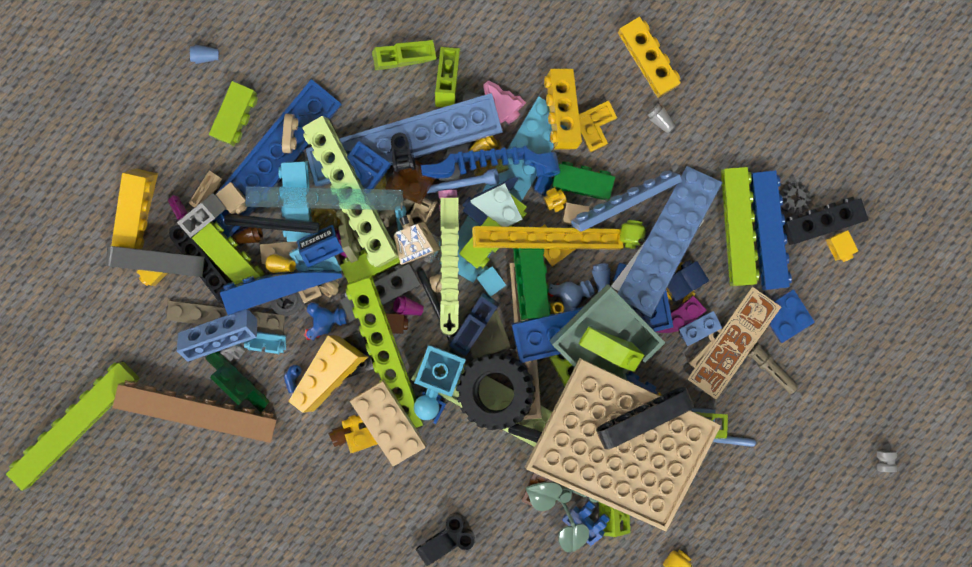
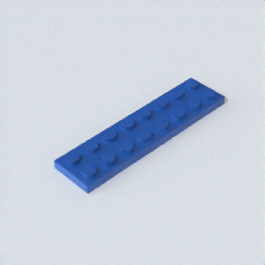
(534, 334)

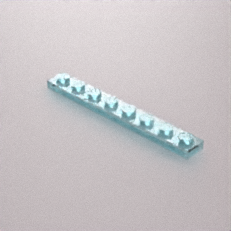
(324, 198)

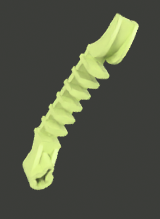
(449, 226)

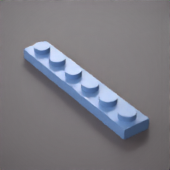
(622, 202)

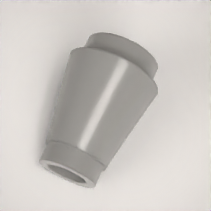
(660, 117)

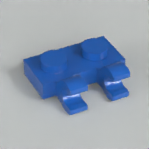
(581, 516)

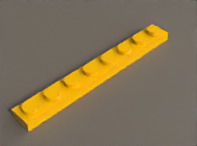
(545, 238)

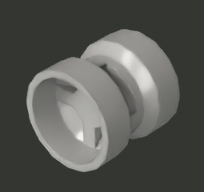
(886, 461)

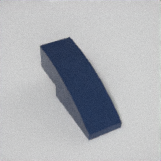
(474, 324)

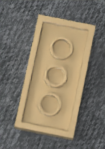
(388, 423)

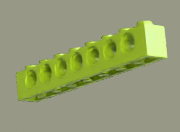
(367, 287)

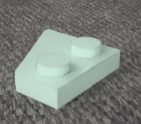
(498, 206)

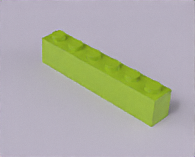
(738, 226)

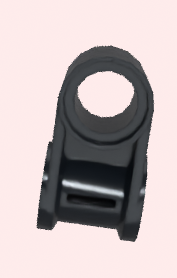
(402, 154)

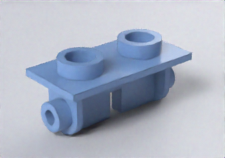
(700, 328)

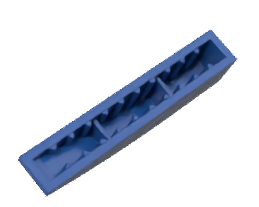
(271, 287)

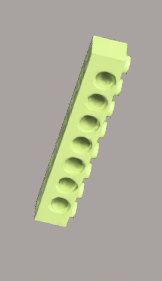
(313, 134)

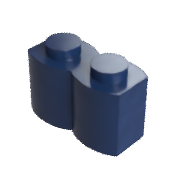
(686, 280)

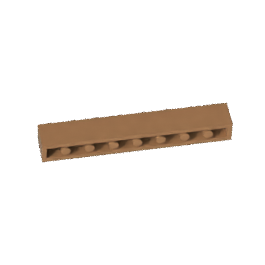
(194, 412)

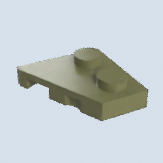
(348, 237)

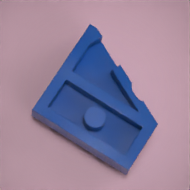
(367, 165)

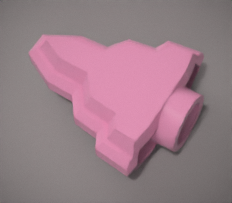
(506, 103)

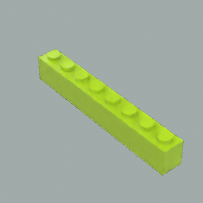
(70, 428)

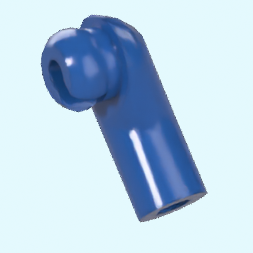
(291, 376)

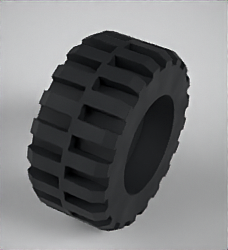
(470, 398)

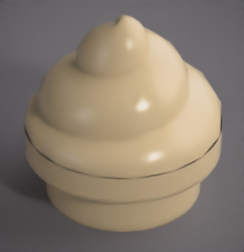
(435, 282)
(330, 288)

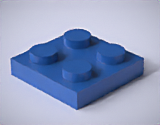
(791, 317)

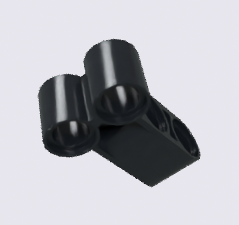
(445, 541)

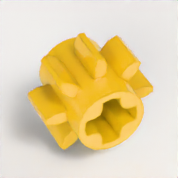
(555, 200)

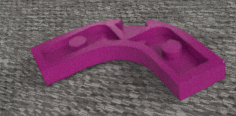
(685, 314)

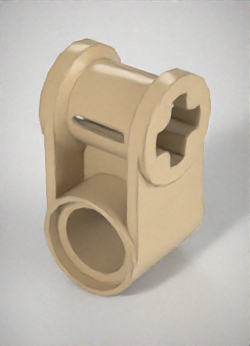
(422, 211)

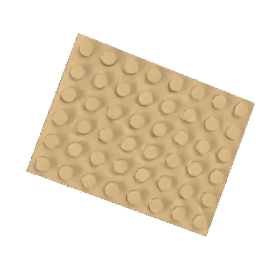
(638, 477)

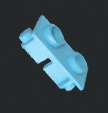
(273, 342)

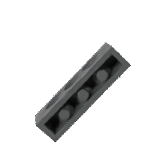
(409, 282)

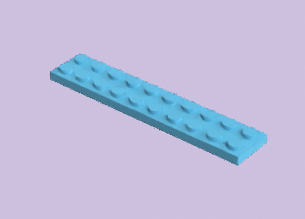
(536, 136)

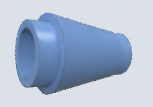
(203, 54)
(601, 275)

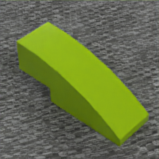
(403, 54)

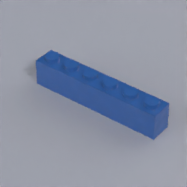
(769, 230)

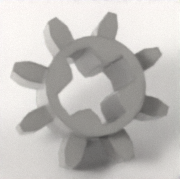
(233, 352)

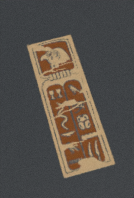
(734, 343)

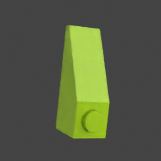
(447, 77)
(612, 348)

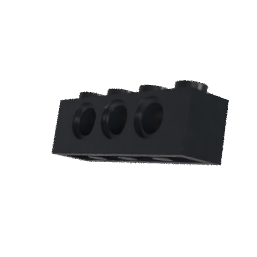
(854, 211)

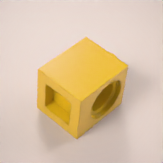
(842, 246)

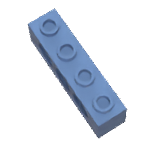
(217, 335)

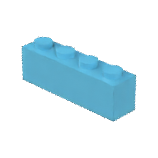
(295, 176)

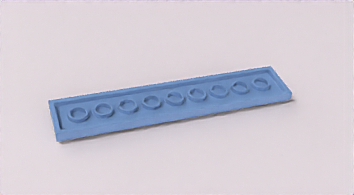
(427, 131)

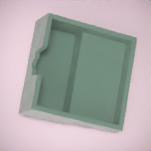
(613, 316)

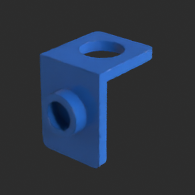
(441, 402)

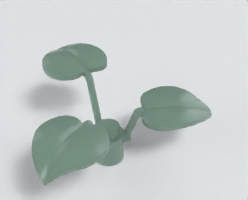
(544, 496)

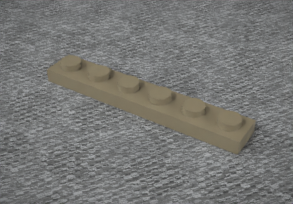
(202, 314)

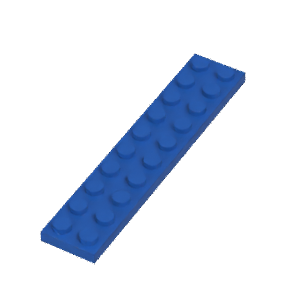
(263, 162)

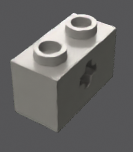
(201, 215)

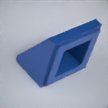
(543, 185)

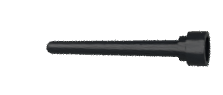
(435, 304)

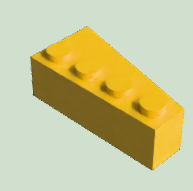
(133, 208)
(326, 372)

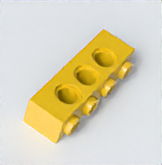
(648, 68)
(565, 81)

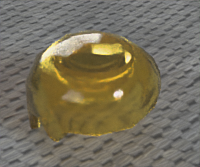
(321, 215)

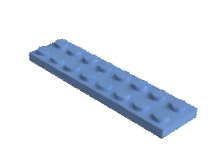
(668, 241)

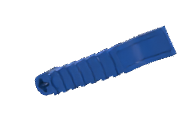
(545, 164)

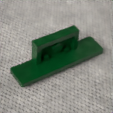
(234, 383)

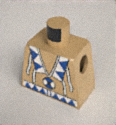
(414, 241)

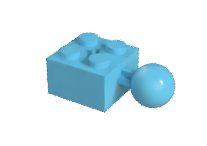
(427, 406)

